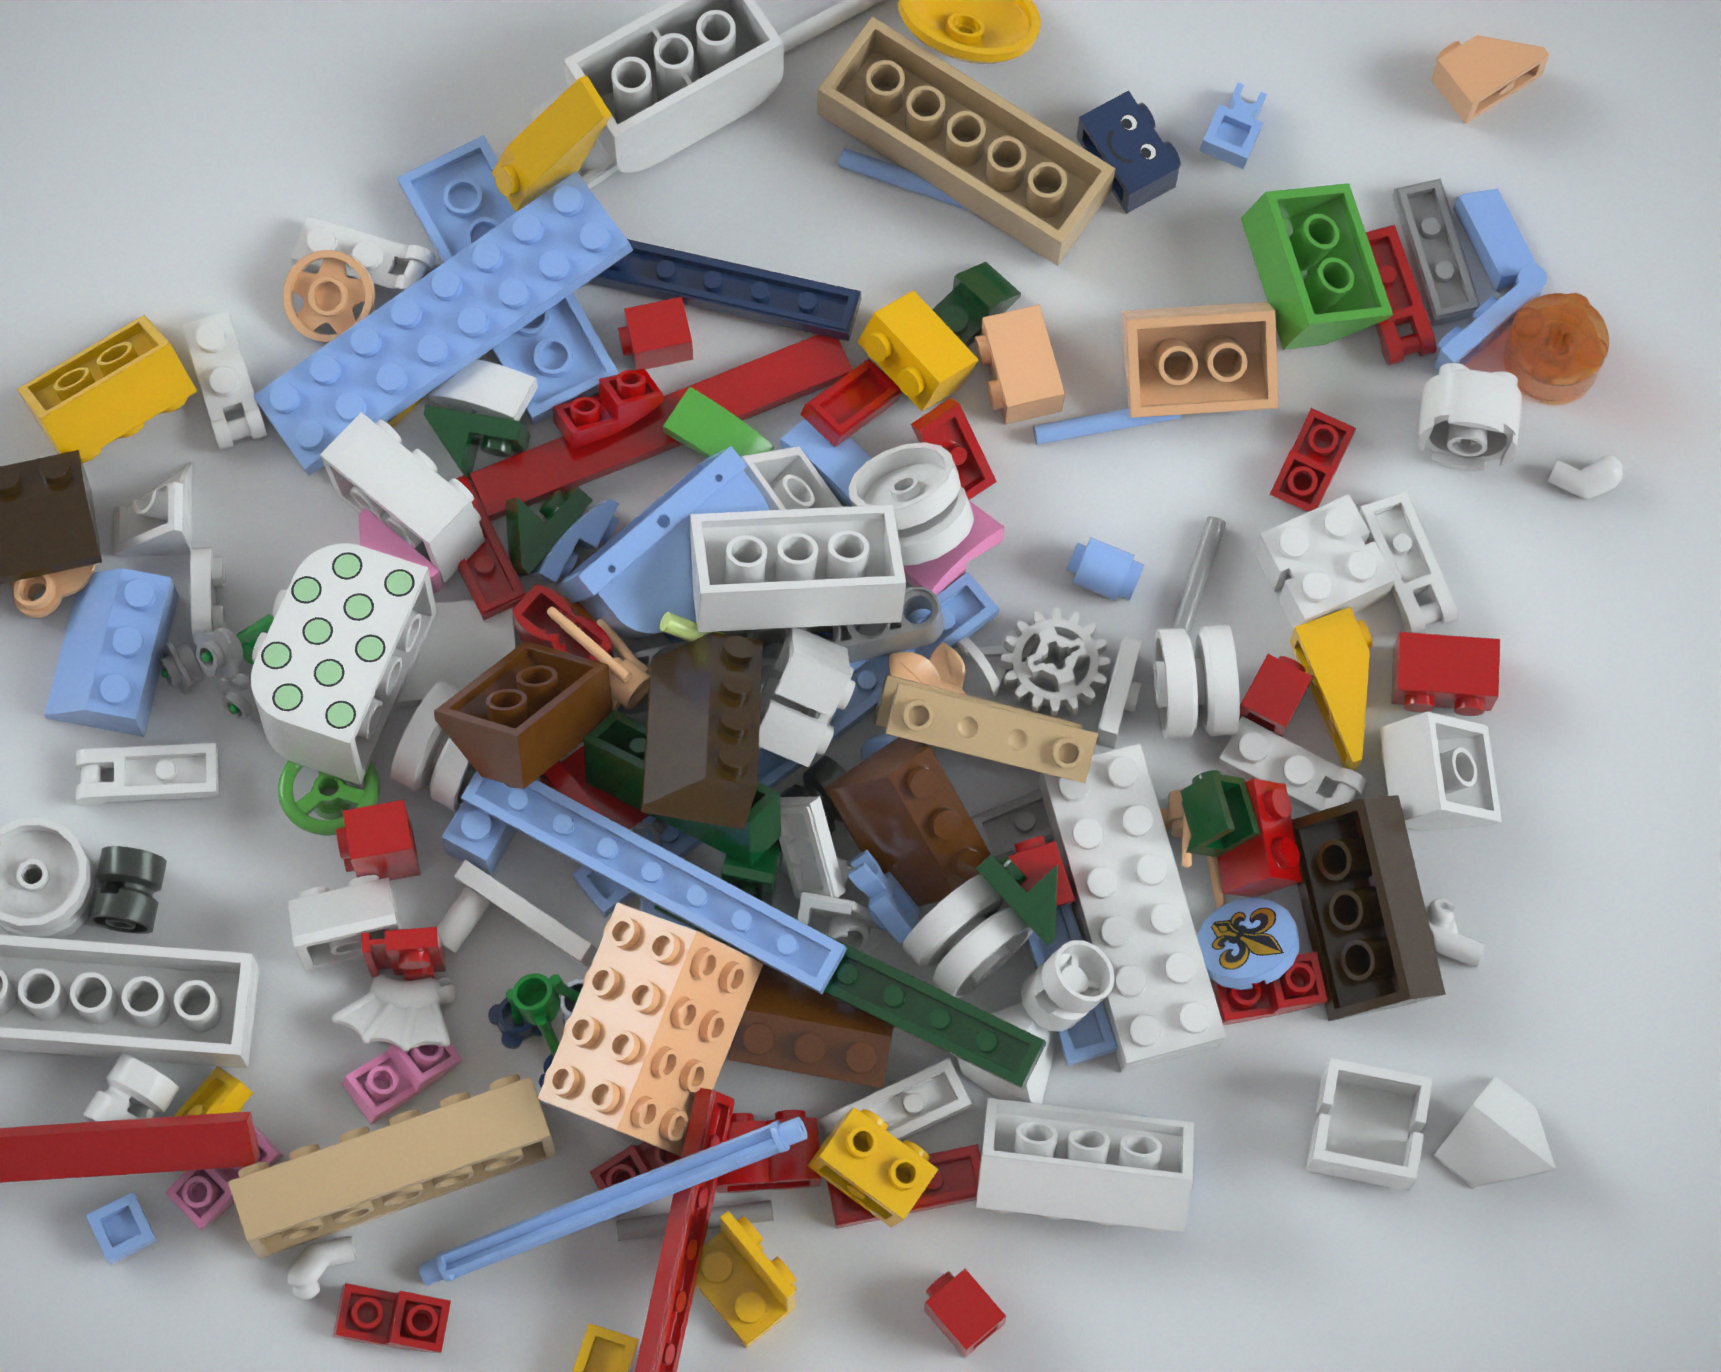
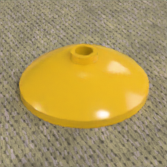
(973, 28)

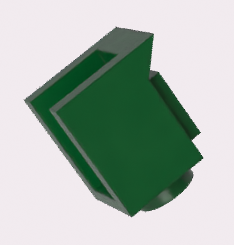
(1218, 813)

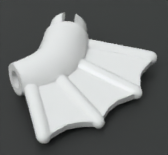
(401, 1012)

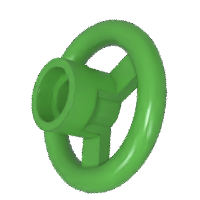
(324, 806)

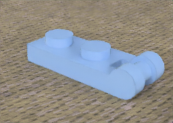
(1491, 319)

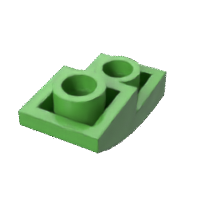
(711, 428)

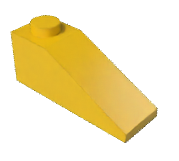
(552, 145)
(1337, 657)

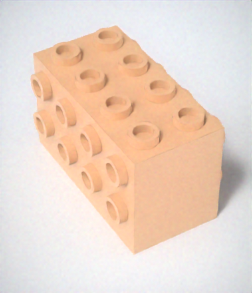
(649, 1027)

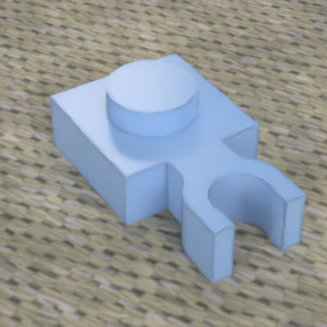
(1234, 130)
(888, 903)

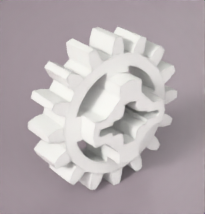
(1073, 653)

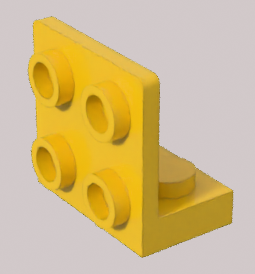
(743, 1282)

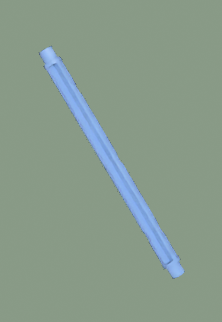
(613, 1201)

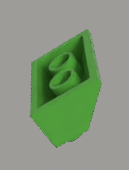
(1315, 264)

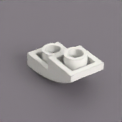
(487, 389)

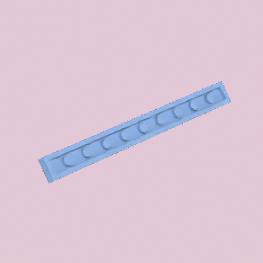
(964, 610)

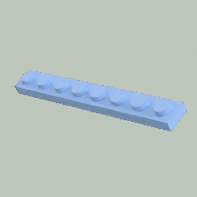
(662, 878)

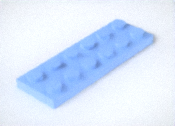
(459, 204)

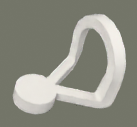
(979, 653)

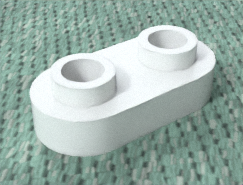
(205, 576)

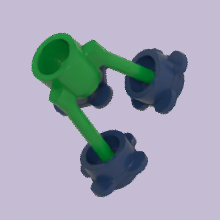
(532, 1008)

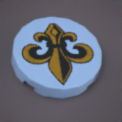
(1248, 942)

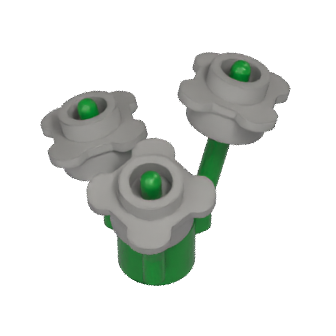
(216, 654)

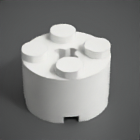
(1470, 417)

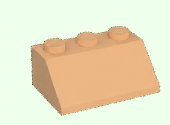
(1200, 359)

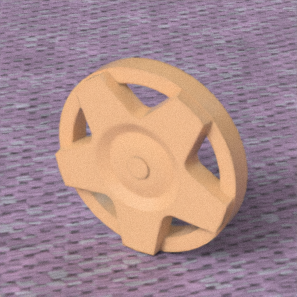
(328, 294)

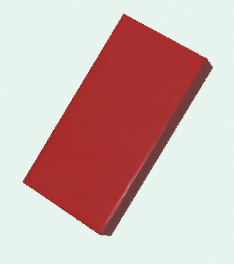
(851, 402)

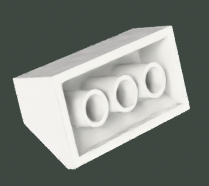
(796, 568)
(1086, 1165)

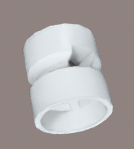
(1067, 985)
(132, 1082)

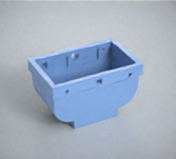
(649, 560)

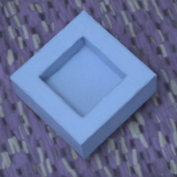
(121, 1228)

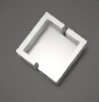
(1325, 562)
(802, 703)
(1367, 1122)

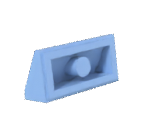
(1493, 236)

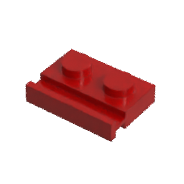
(409, 952)

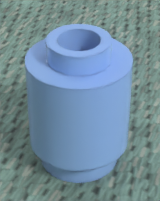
(1105, 569)

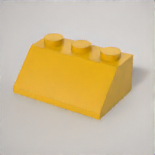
(108, 390)

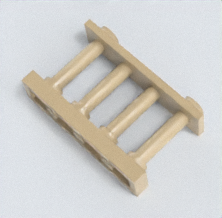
(985, 728)

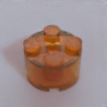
(1567, 325)

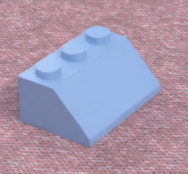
(113, 651)

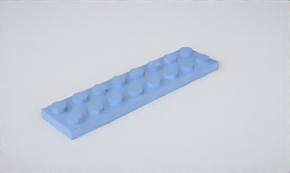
(445, 319)

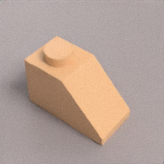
(1485, 72)

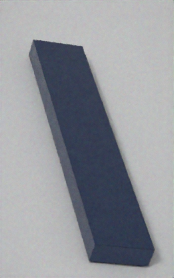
(735, 289)

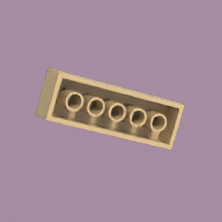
(965, 140)
(392, 1166)

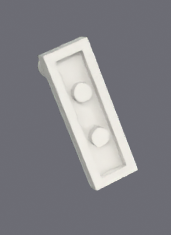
(481, 891)

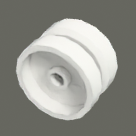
(925, 495)
(1201, 681)
(430, 755)
(63, 894)
(967, 937)

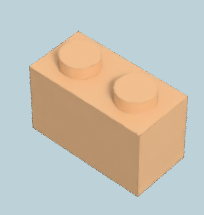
(1021, 365)

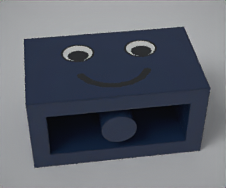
(1126, 139)

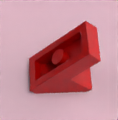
(949, 428)

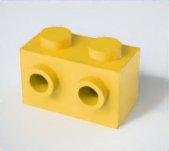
(917, 350)
(874, 1166)

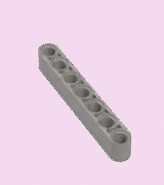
(889, 639)

